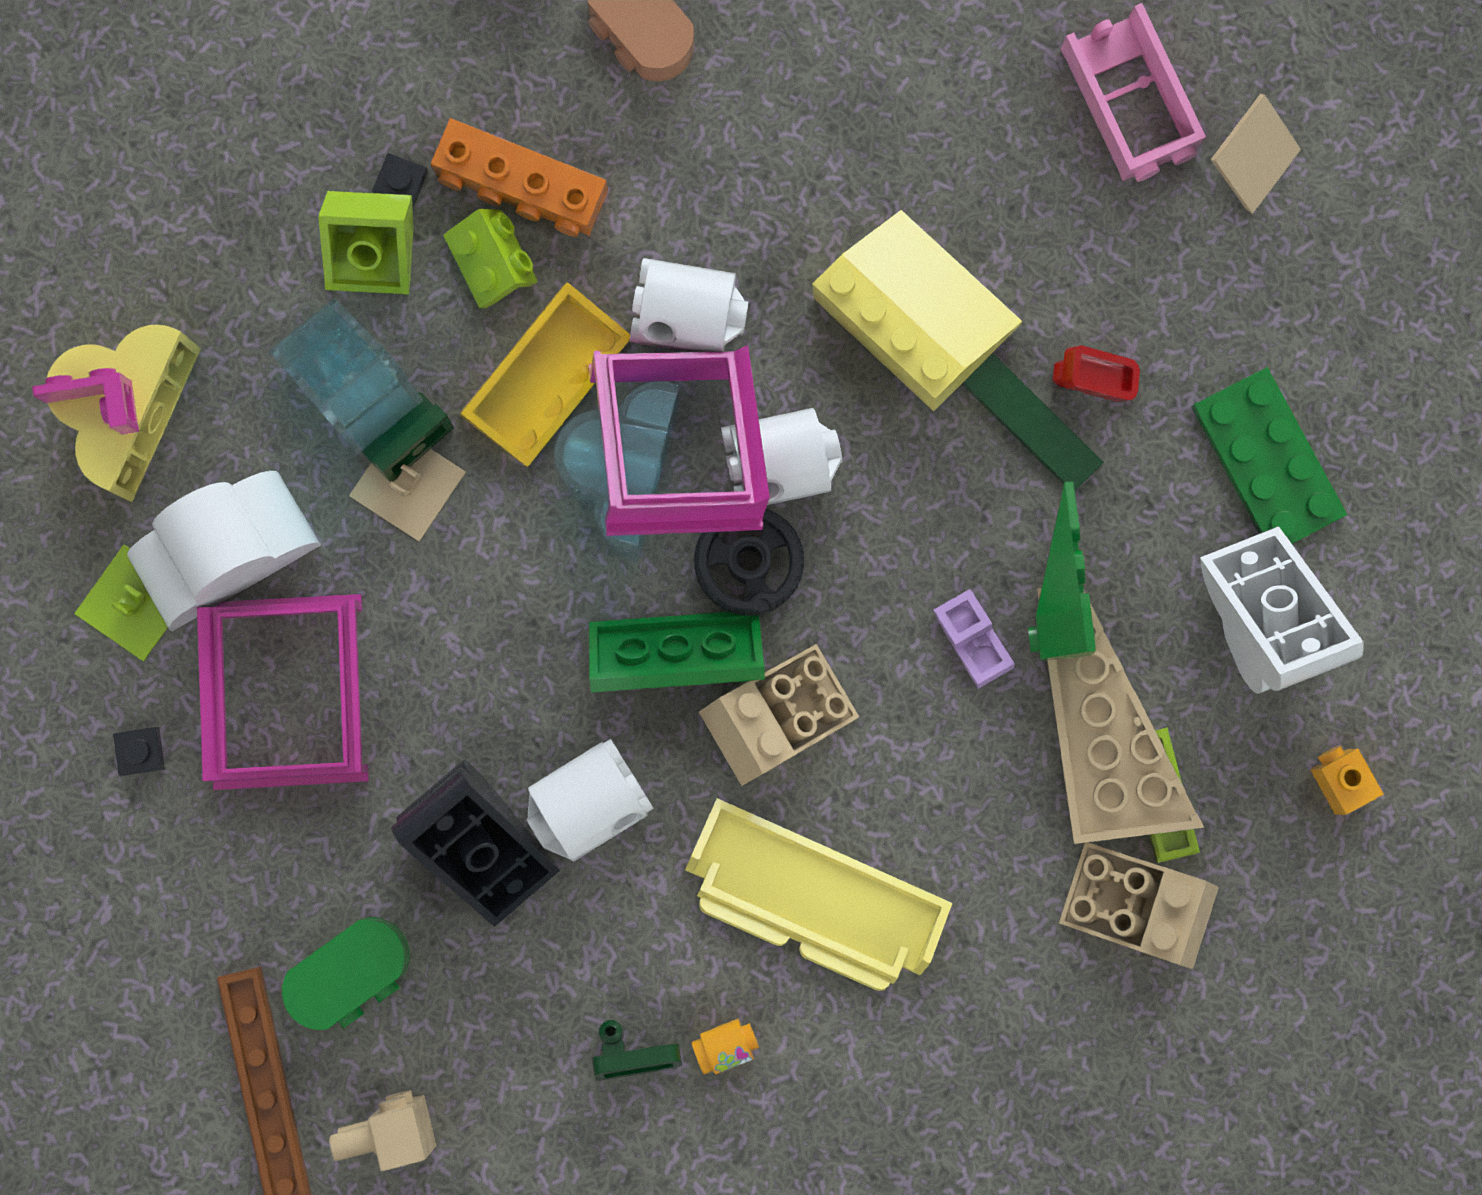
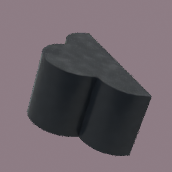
(474, 843)

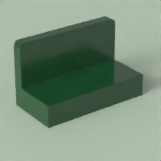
(409, 439)

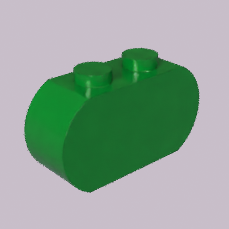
(346, 974)

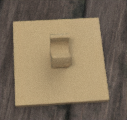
(1256, 153)
(414, 496)

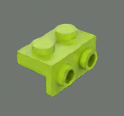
(490, 256)

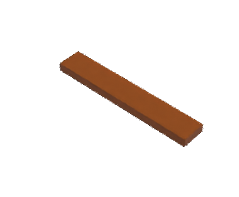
(263, 1083)

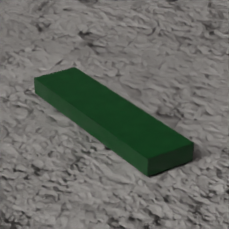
(1032, 422)

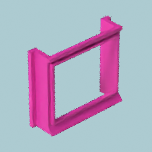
(682, 511)
(213, 694)

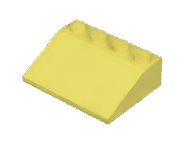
(914, 308)

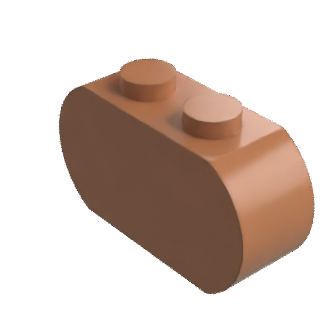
(647, 33)

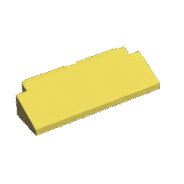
(804, 891)

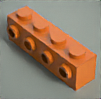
(519, 177)

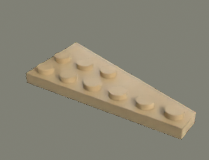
(1110, 752)

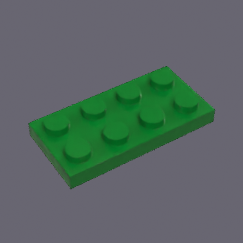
(1268, 457)
(674, 651)

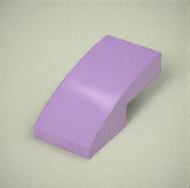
(974, 638)

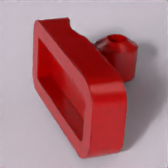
(1097, 373)

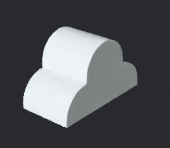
(219, 544)
(1276, 613)

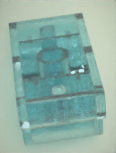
(347, 375)
(645, 432)

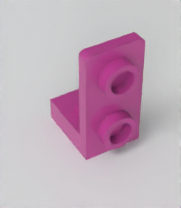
(116, 407)

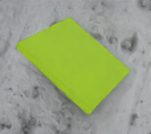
(123, 608)

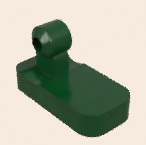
(621, 1063)

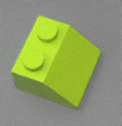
(366, 242)

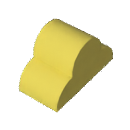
(158, 365)

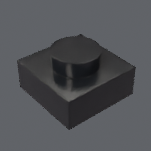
(400, 177)
(138, 751)

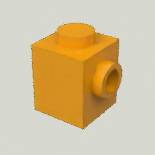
(1345, 780)

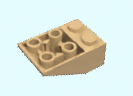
(779, 715)
(1139, 905)

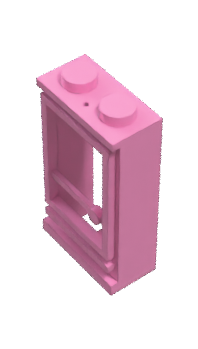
(1111, 47)

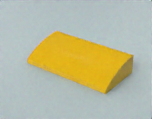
(544, 375)

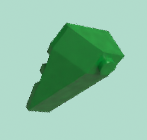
(1063, 610)

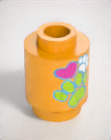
(725, 1047)

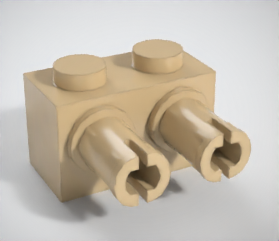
(396, 1133)

